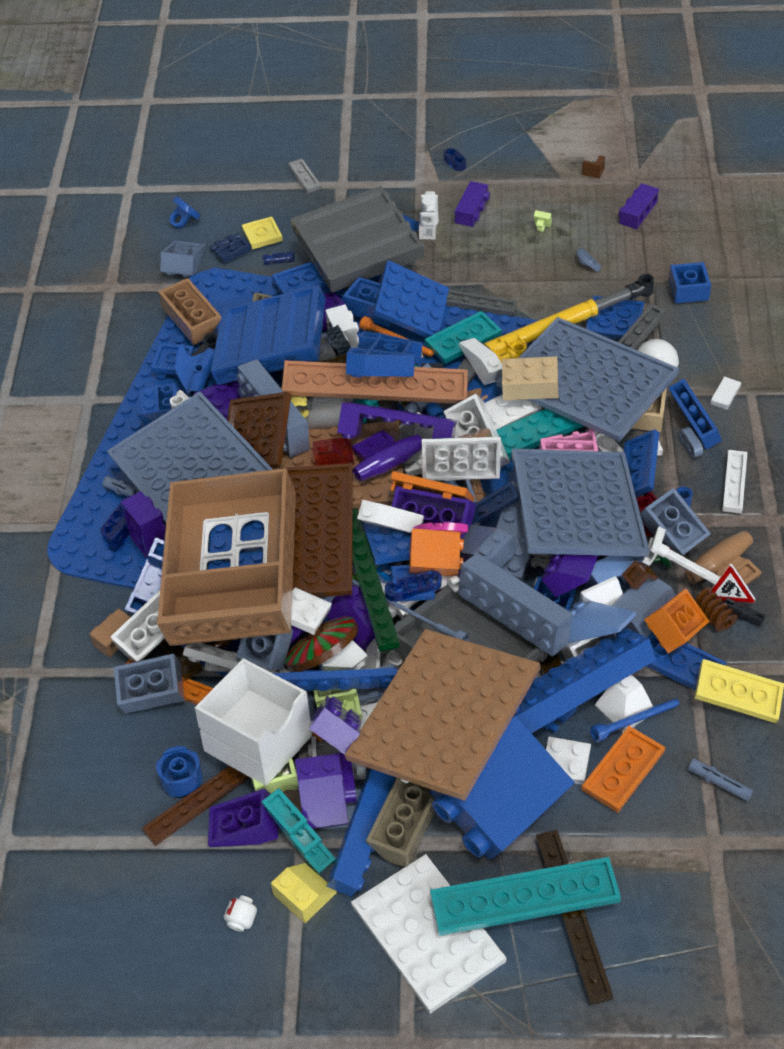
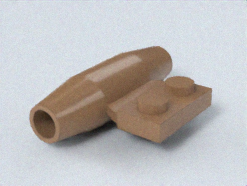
(726, 553)

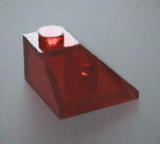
(333, 451)

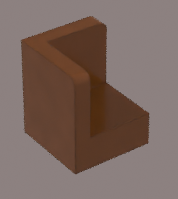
(594, 169)
(638, 573)

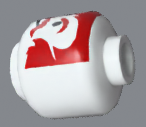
(240, 913)

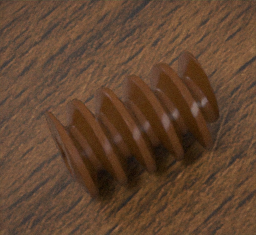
(715, 611)

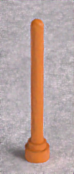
(367, 325)

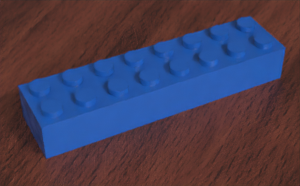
(584, 677)

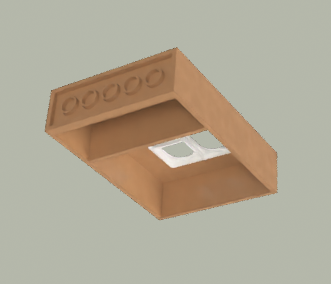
(237, 599)

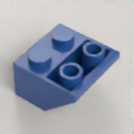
(156, 401)

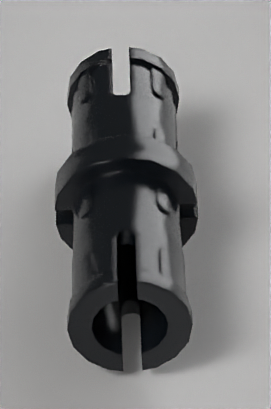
(745, 612)

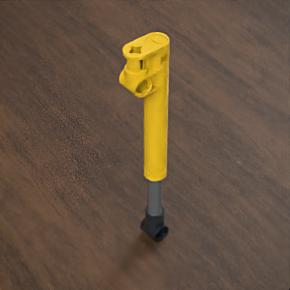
(515, 343)

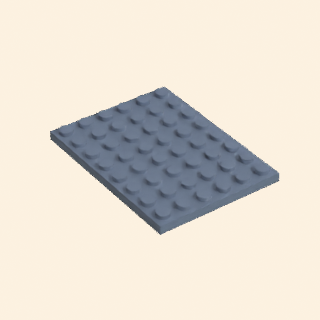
(599, 378)
(184, 445)
(578, 503)

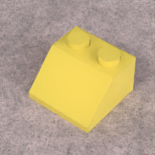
(302, 891)

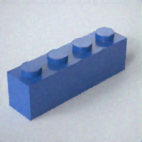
(695, 414)

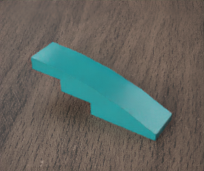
(298, 831)

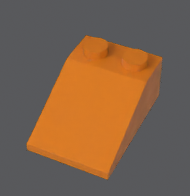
(676, 621)

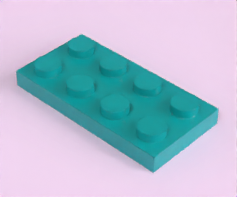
(446, 341)

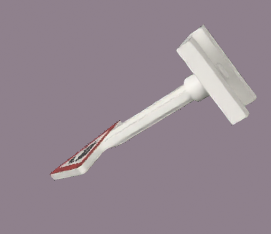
(726, 586)

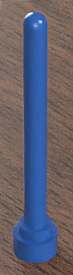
(600, 731)

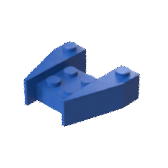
(383, 356)

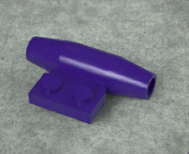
(383, 454)

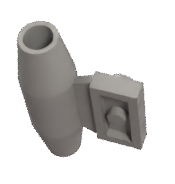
(324, 412)

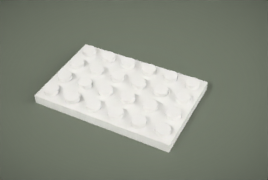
(405, 926)

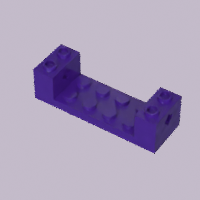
(353, 415)

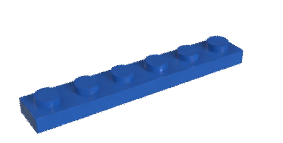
(340, 679)

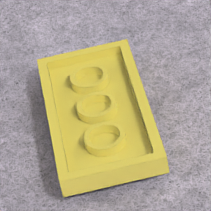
(739, 691)

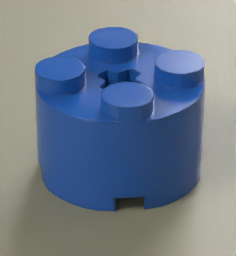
(179, 771)

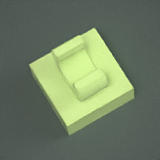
(542, 219)

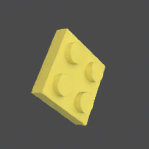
(262, 232)

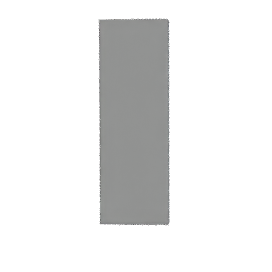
(304, 176)

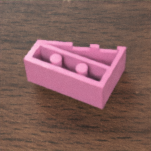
(575, 442)

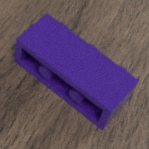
(472, 204)
(638, 206)

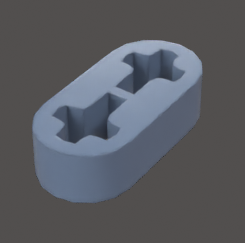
(691, 442)

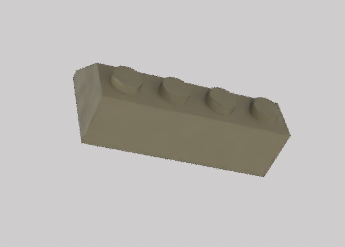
(402, 823)

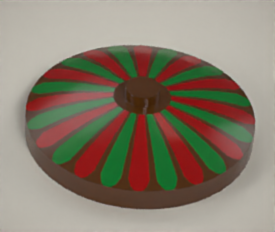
(324, 644)

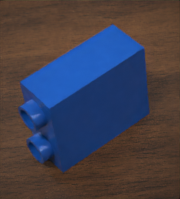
(508, 795)

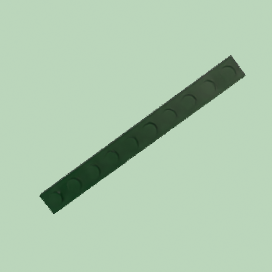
(372, 589)

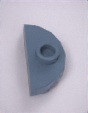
(586, 259)

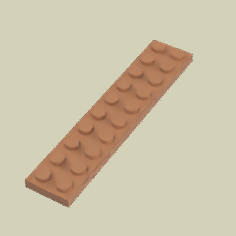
(331, 380)

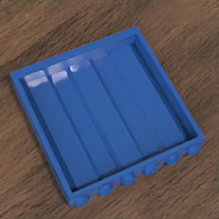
(270, 331)

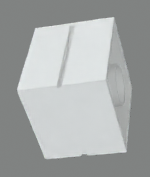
(254, 721)

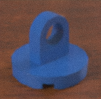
(184, 211)

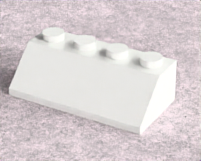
(471, 417)
(140, 632)

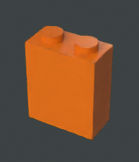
(435, 551)

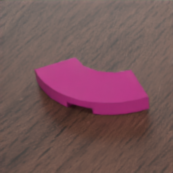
(446, 526)

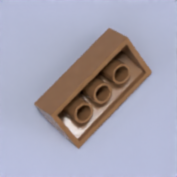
(189, 310)

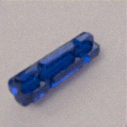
(279, 257)

